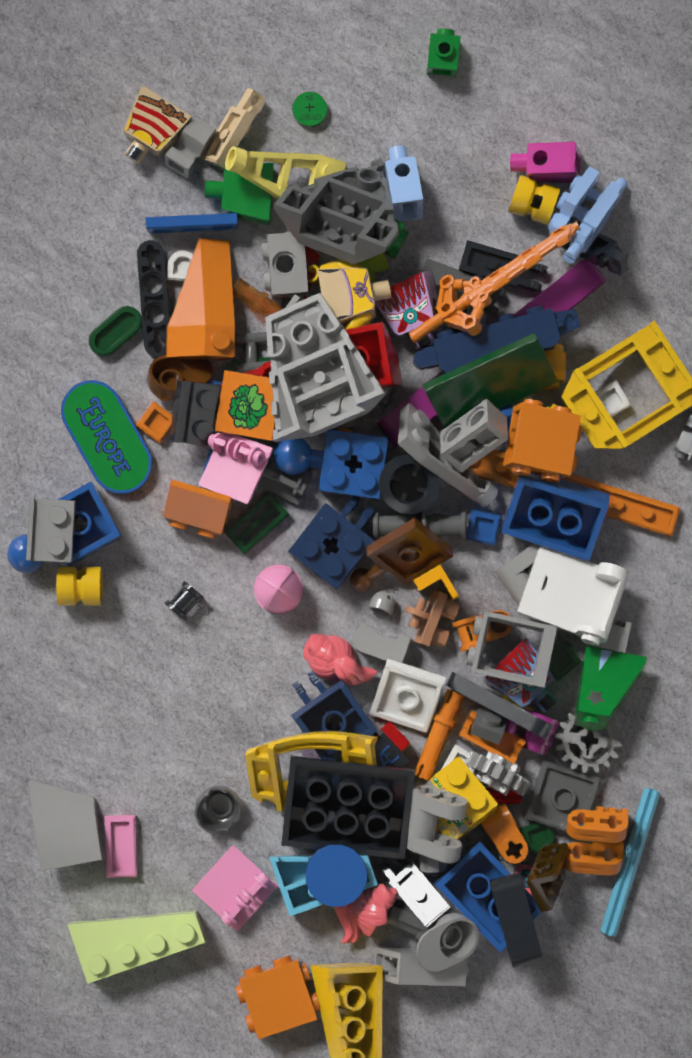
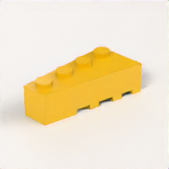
(351, 1008)

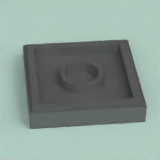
(558, 793)

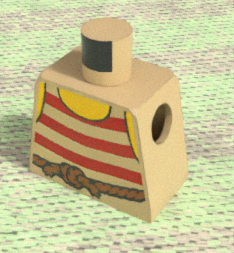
(153, 125)

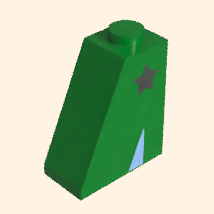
(604, 685)

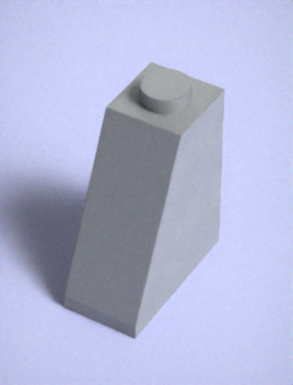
(403, 968)

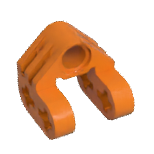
(607, 832)

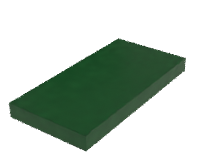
(498, 376)

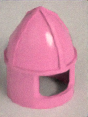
(278, 589)

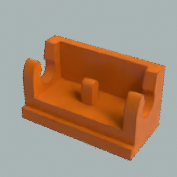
(508, 747)

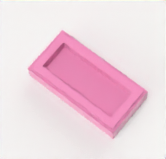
(120, 846)

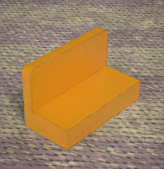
(431, 577)

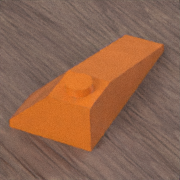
(204, 309)

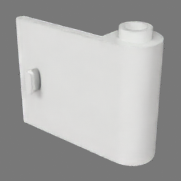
(576, 596)

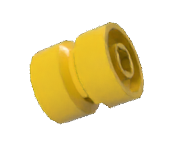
(523, 197)
(79, 585)

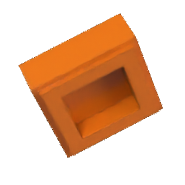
(156, 422)

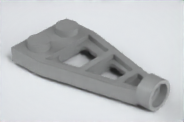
(414, 438)

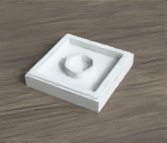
(407, 696)

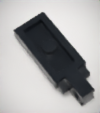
(605, 253)

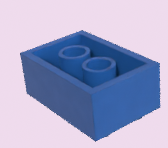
(556, 515)
(469, 890)

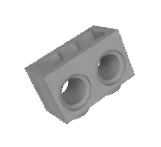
(473, 435)

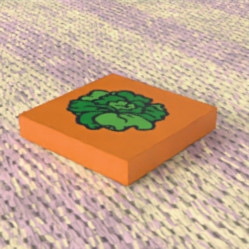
(246, 406)

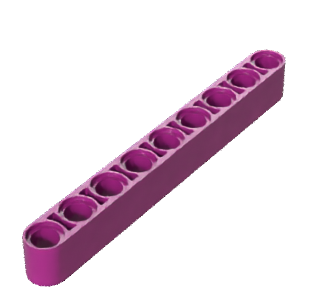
(560, 296)

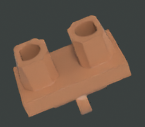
(437, 606)

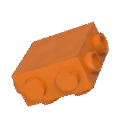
(542, 441)
(277, 996)

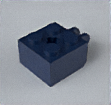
(327, 526)
(333, 701)

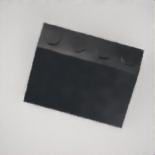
(348, 806)

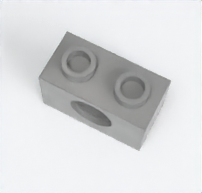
(290, 283)

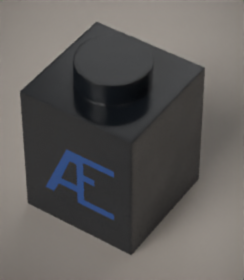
(388, 753)

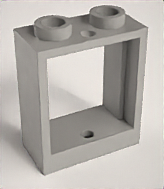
(543, 655)

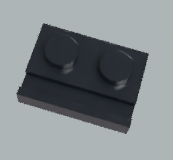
(194, 412)

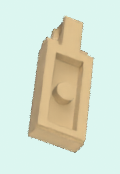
(233, 127)

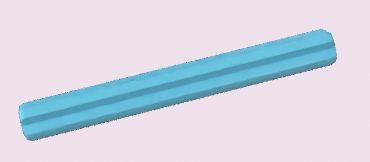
(630, 862)

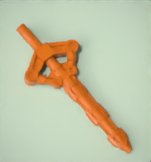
(478, 291)

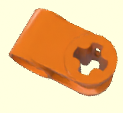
(463, 634)
(501, 830)

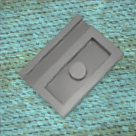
(50, 530)

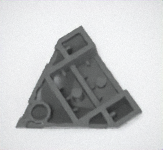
(342, 213)

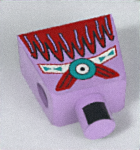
(411, 305)

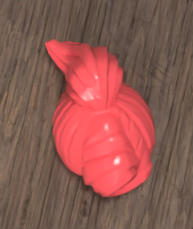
(335, 660)
(366, 912)

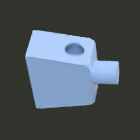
(404, 185)

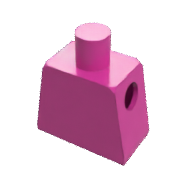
(561, 163)

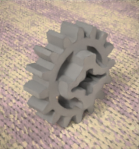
(586, 759)
(497, 773)

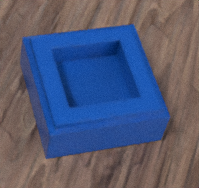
(483, 527)

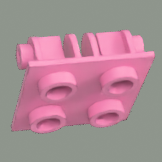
(235, 466)
(234, 888)

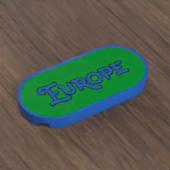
(106, 437)

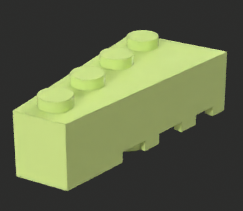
(128, 942)

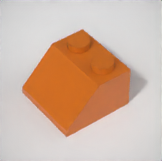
(197, 509)

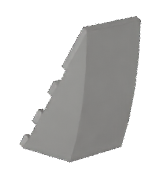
(315, 371)

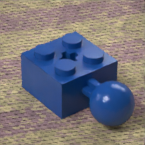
(296, 456)
(99, 530)

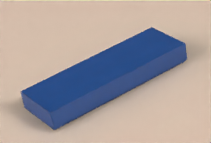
(192, 223)

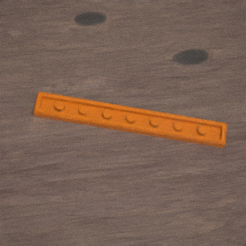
(623, 504)

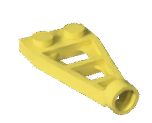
(250, 163)

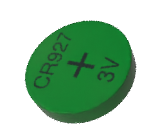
(309, 109)

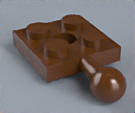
(393, 555)

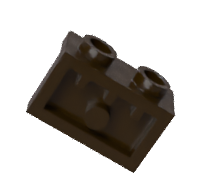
(548, 875)

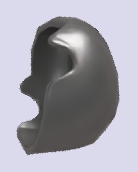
(217, 809)

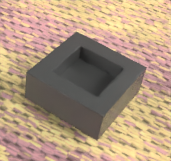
(488, 725)

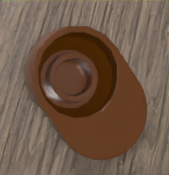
(165, 372)

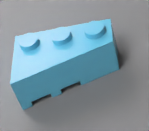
(292, 881)

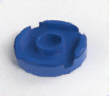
(336, 875)

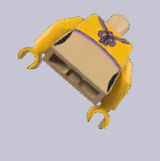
(349, 291)

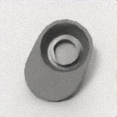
(447, 942)

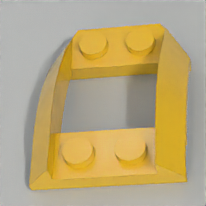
(664, 367)
(265, 767)

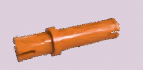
(439, 733)

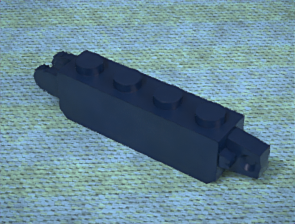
(457, 349)

